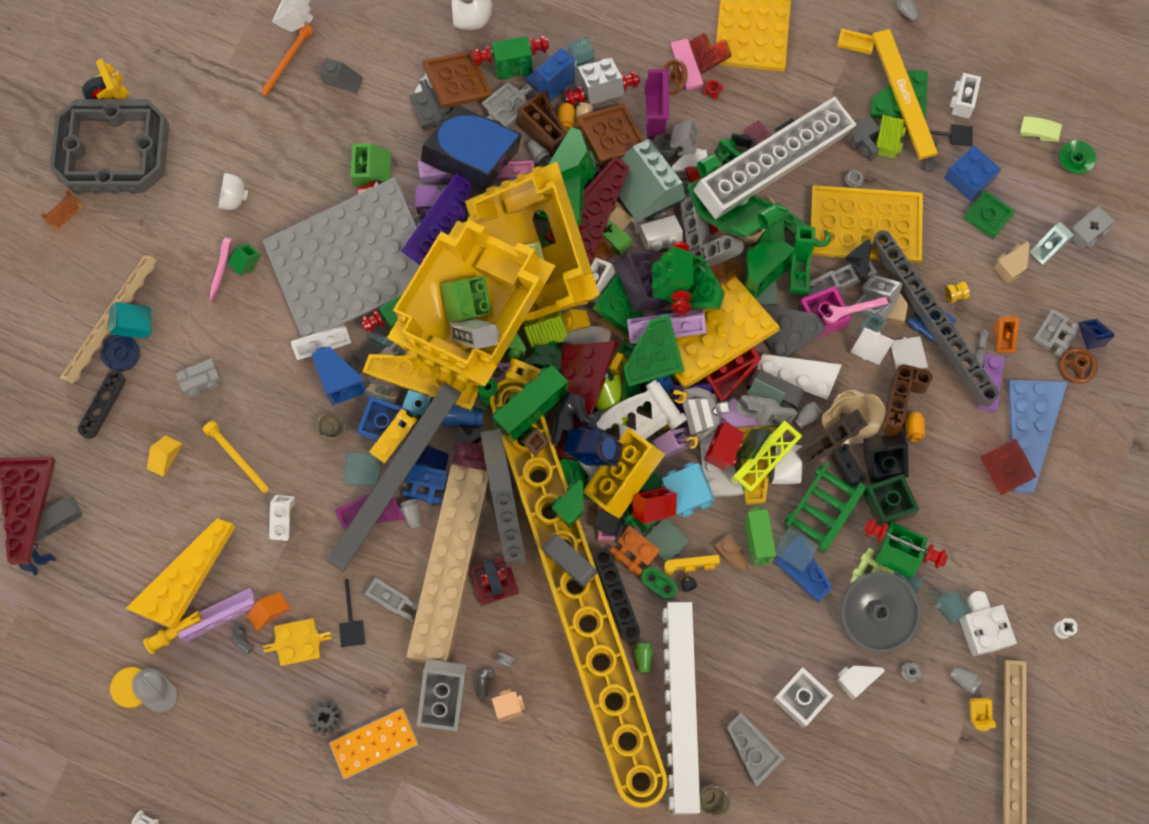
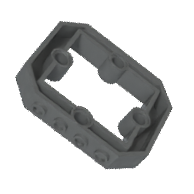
(67, 136)
(503, 498)

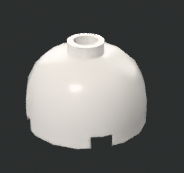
(232, 192)

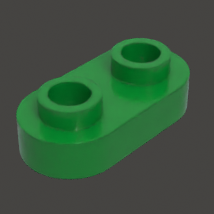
(659, 583)

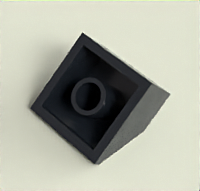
(886, 457)

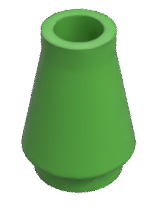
(643, 656)

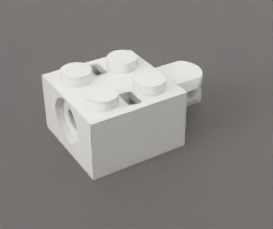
(986, 627)

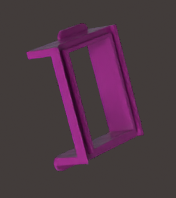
(657, 101)

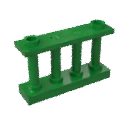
(834, 524)

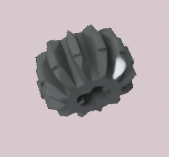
(321, 725)

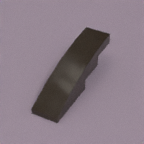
(831, 438)

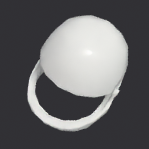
(471, 16)

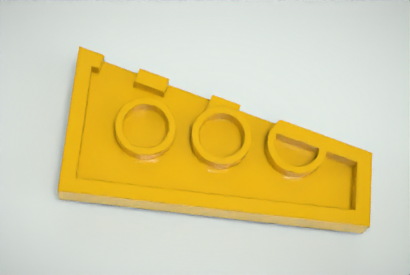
(759, 494)

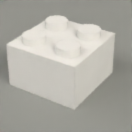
(803, 697)

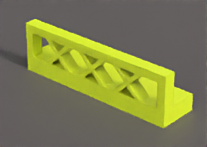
(771, 441)

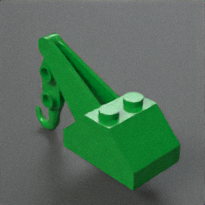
(576, 170)
(772, 255)

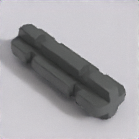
(929, 162)

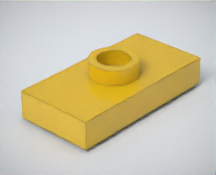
(855, 41)

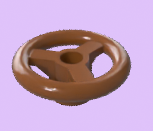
(676, 76)
(1084, 359)

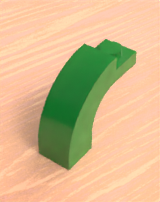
(800, 264)

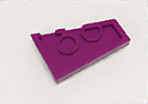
(348, 512)

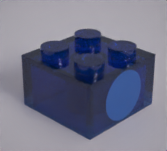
(593, 447)

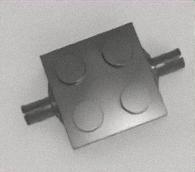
(428, 107)

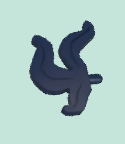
(40, 560)

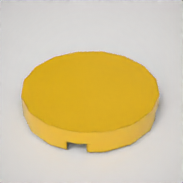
(122, 690)

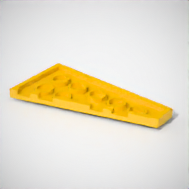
(418, 377)
(176, 586)

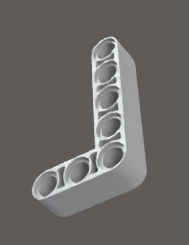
(698, 235)

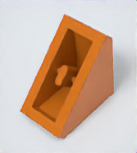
(1005, 334)
(267, 610)

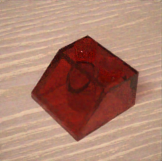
(1008, 467)

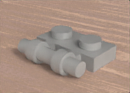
(1050, 330)

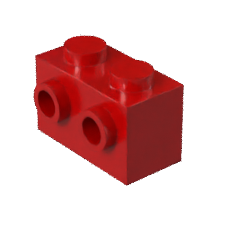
(724, 446)
(654, 505)

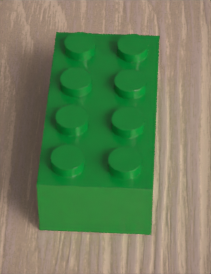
(530, 403)

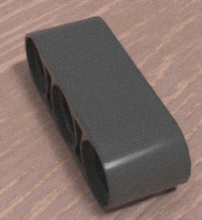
(793, 393)
(58, 516)
(569, 560)

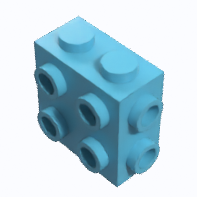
(691, 489)

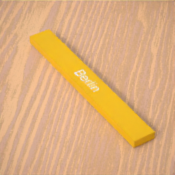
(904, 94)

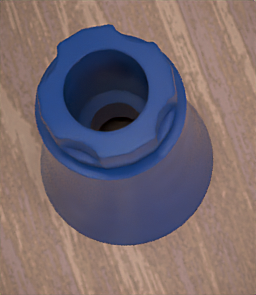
(464, 417)

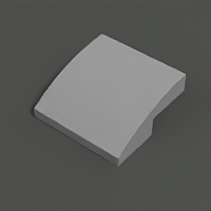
(877, 288)

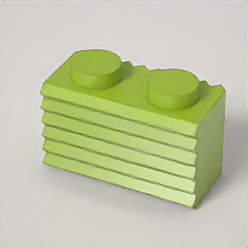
(889, 136)
(546, 329)

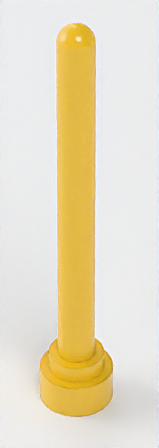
(212, 429)

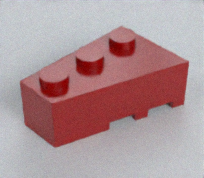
(733, 374)

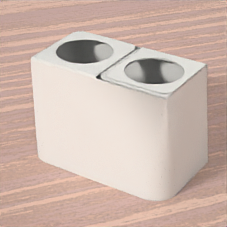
(788, 469)

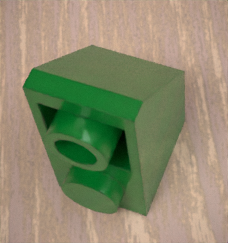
(570, 506)

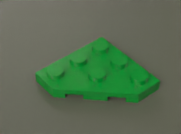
(885, 101)
(706, 289)
(615, 305)
(654, 354)

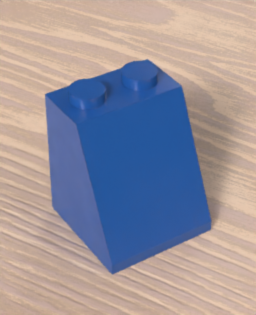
(553, 75)
(338, 377)

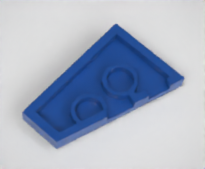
(811, 580)

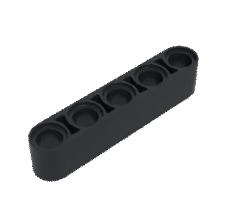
(617, 586)

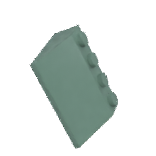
(649, 183)

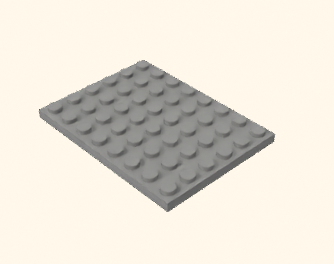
(345, 258)

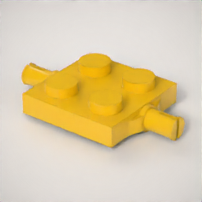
(297, 642)

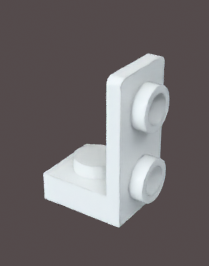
(280, 517)

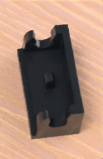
(847, 466)

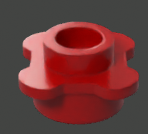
(712, 84)

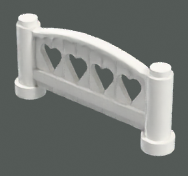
(663, 413)

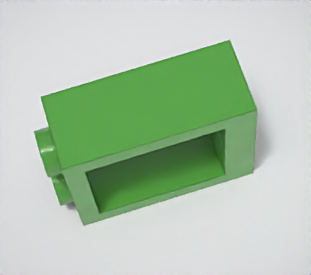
(759, 536)

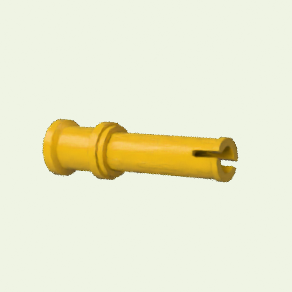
(165, 637)

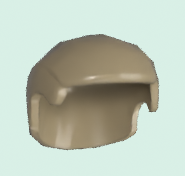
(330, 427)
(714, 800)

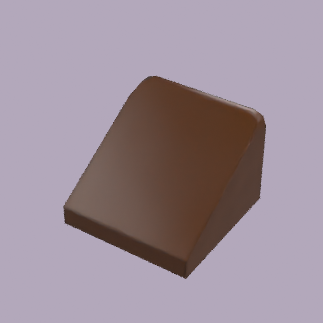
(534, 440)

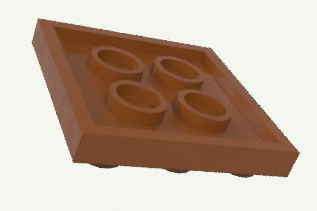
(456, 79)
(609, 132)

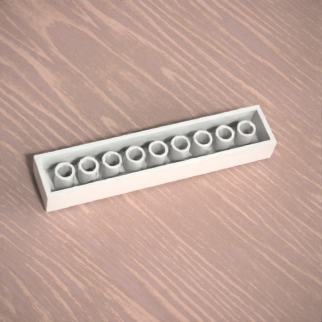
(774, 157)
(682, 708)

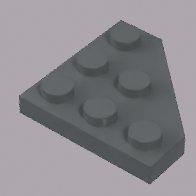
(795, 331)

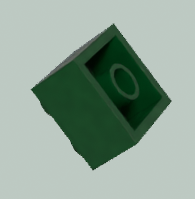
(891, 500)

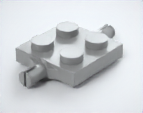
(504, 103)

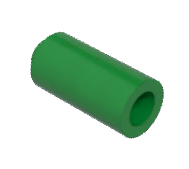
(488, 391)

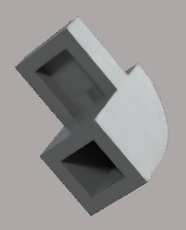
(862, 138)

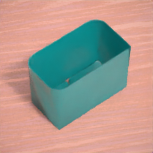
(130, 320)

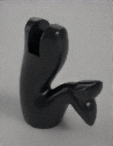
(572, 405)

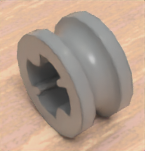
(506, 660)

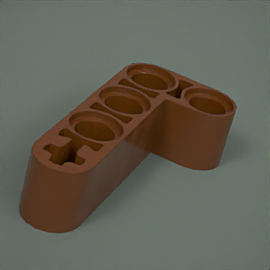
(910, 382)

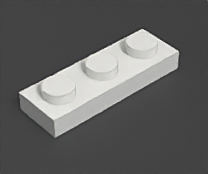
(330, 338)

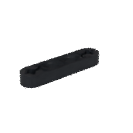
(97, 403)

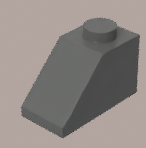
(340, 75)

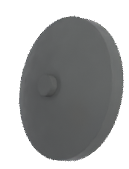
(880, 612)

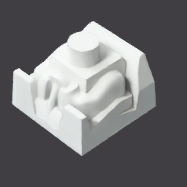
(293, 14)

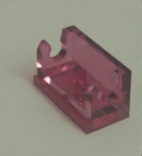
(469, 455)

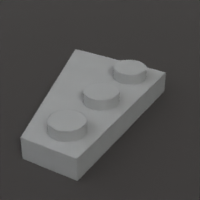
(754, 749)

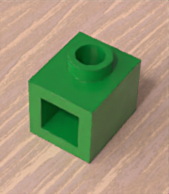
(244, 259)

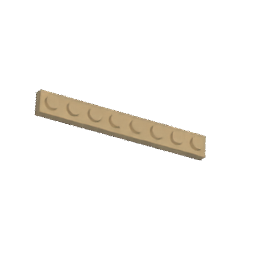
(94, 340)
(1014, 743)

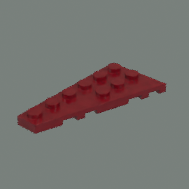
(598, 205)
(585, 371)
(23, 499)

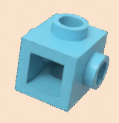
(409, 403)

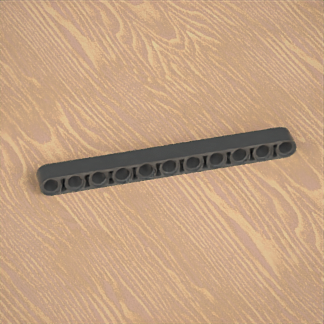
(935, 326)
(393, 477)

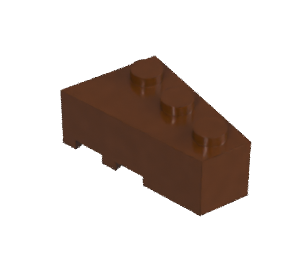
(541, 122)

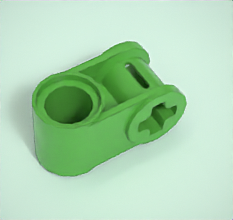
(620, 240)

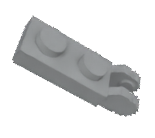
(390, 599)

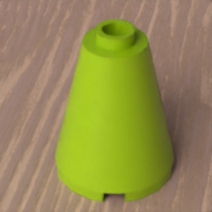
(610, 397)

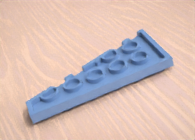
(1032, 420)

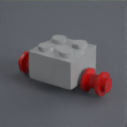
(601, 82)

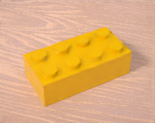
(615, 486)

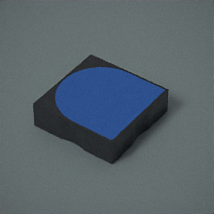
(471, 147)

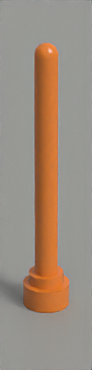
(304, 33)

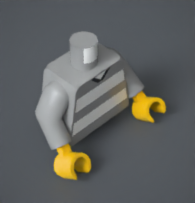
(702, 412)

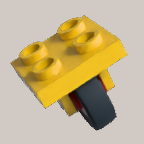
(106, 84)

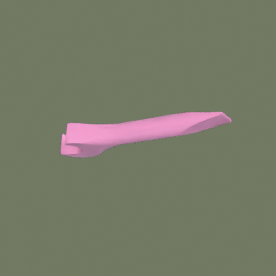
(224, 256)
(839, 312)

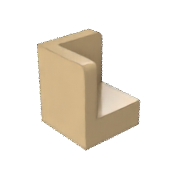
(620, 216)

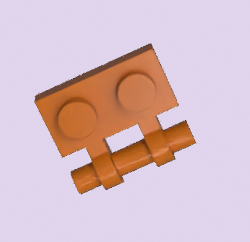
(637, 545)

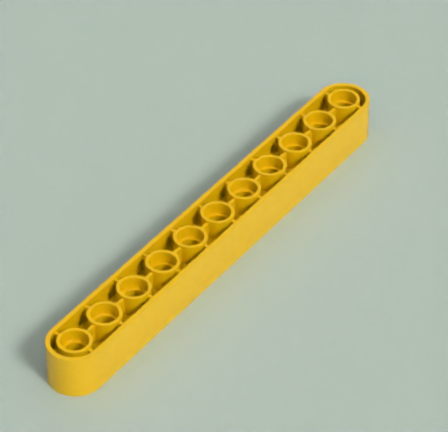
(575, 607)

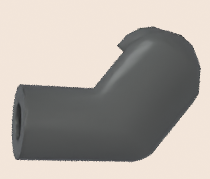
(240, 638)
(482, 681)

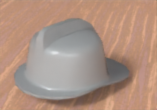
(154, 690)

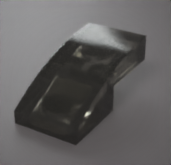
(358, 358)

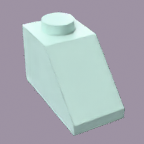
(1051, 243)

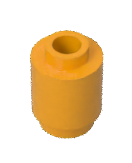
(566, 115)
(915, 426)

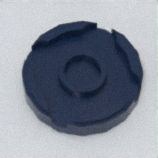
(120, 353)

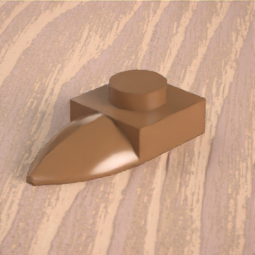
(732, 553)

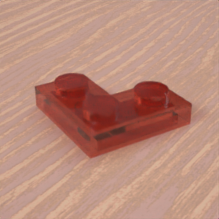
(707, 55)

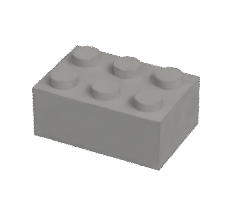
(441, 695)

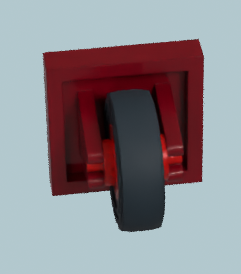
(494, 581)

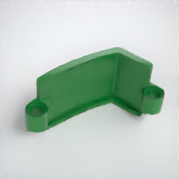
(743, 219)

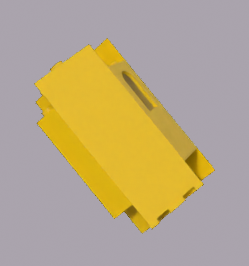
(509, 215)
(513, 284)

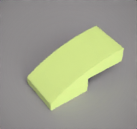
(1042, 128)

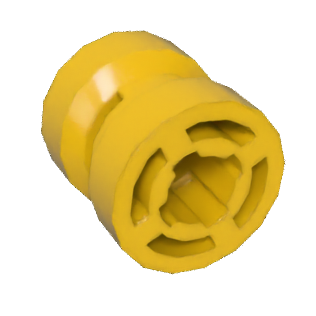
(957, 292)

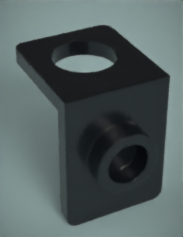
(743, 140)
(609, 524)

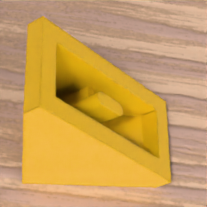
(162, 455)

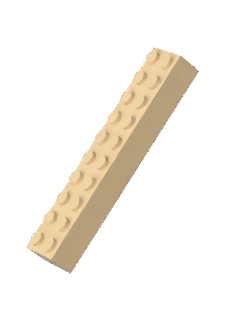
(449, 565)

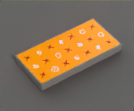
(373, 744)

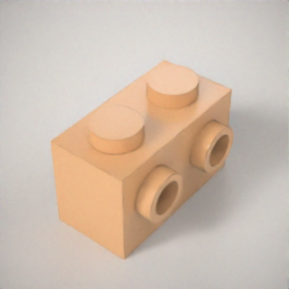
(508, 705)

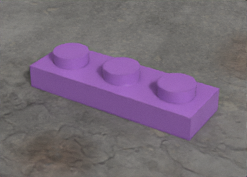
(994, 368)

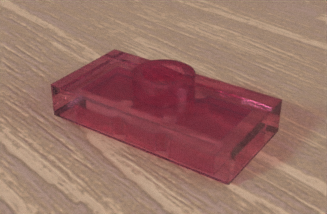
(757, 132)

